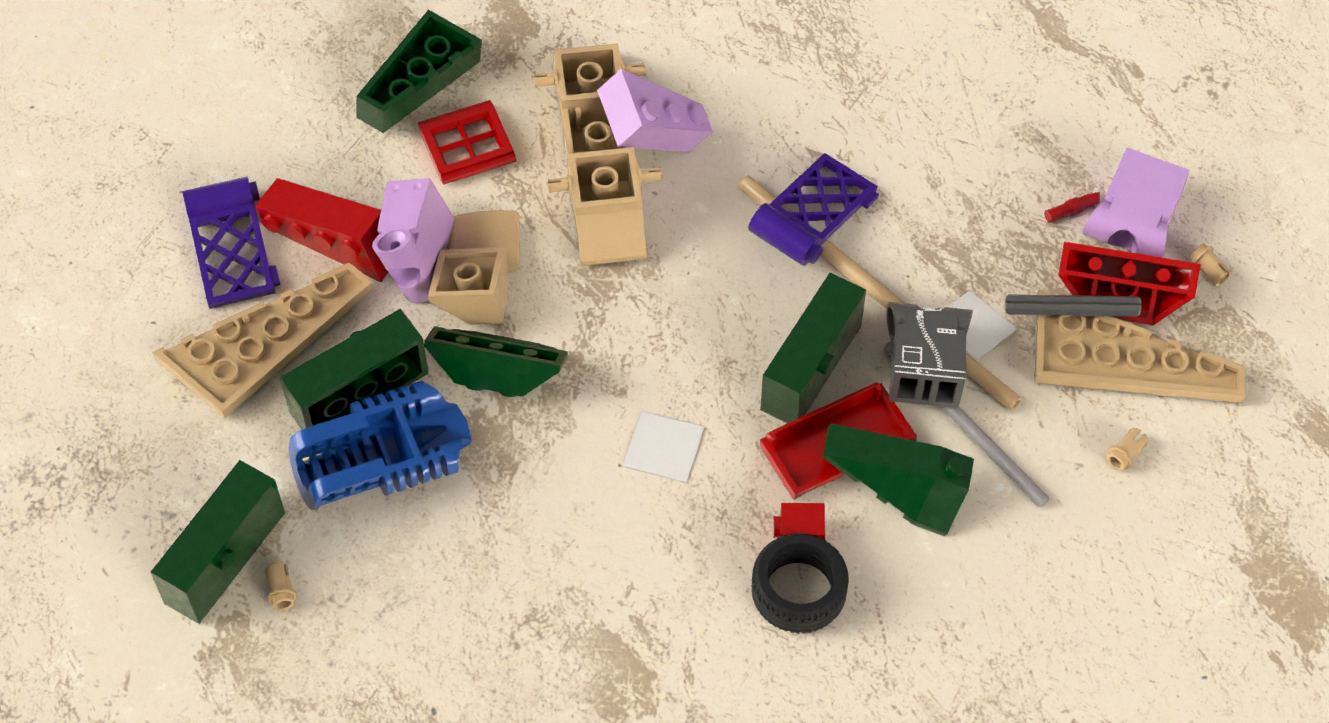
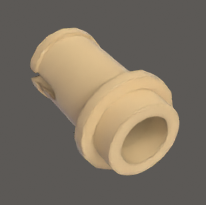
(1210, 264)
(1122, 454)
(281, 594)

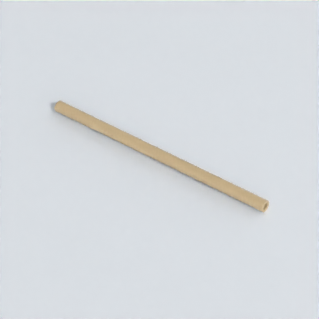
(883, 295)

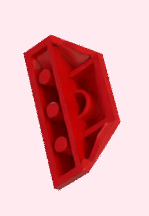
(1158, 281)

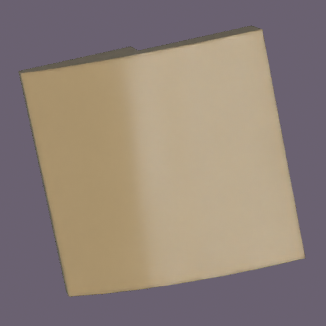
(489, 230)

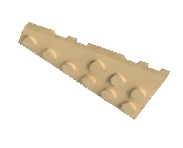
(255, 344)
(1127, 358)

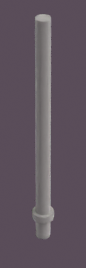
(1036, 494)

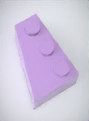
(651, 115)

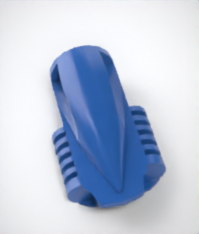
(380, 446)

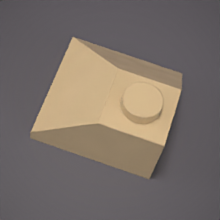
(471, 284)

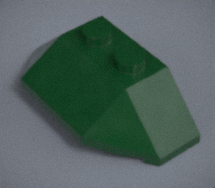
(493, 361)

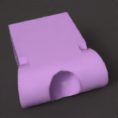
(1139, 204)
(412, 232)

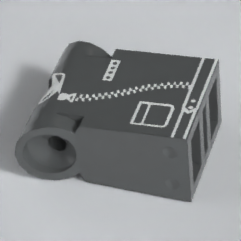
(927, 353)

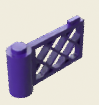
(226, 203)
(791, 230)

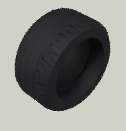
(805, 550)

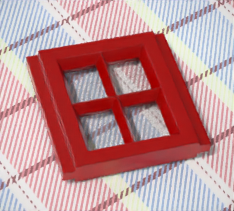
(466, 142)

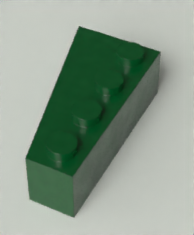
(417, 70)

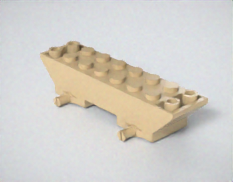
(600, 176)

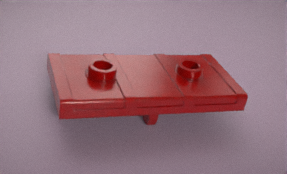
(798, 446)

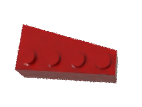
(324, 224)

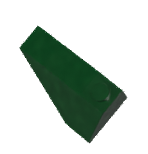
(911, 475)

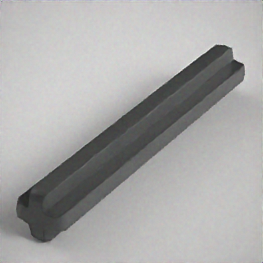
(1072, 305)

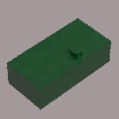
(812, 349)
(360, 367)
(218, 541)

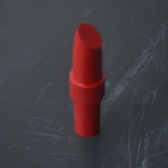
(1072, 206)

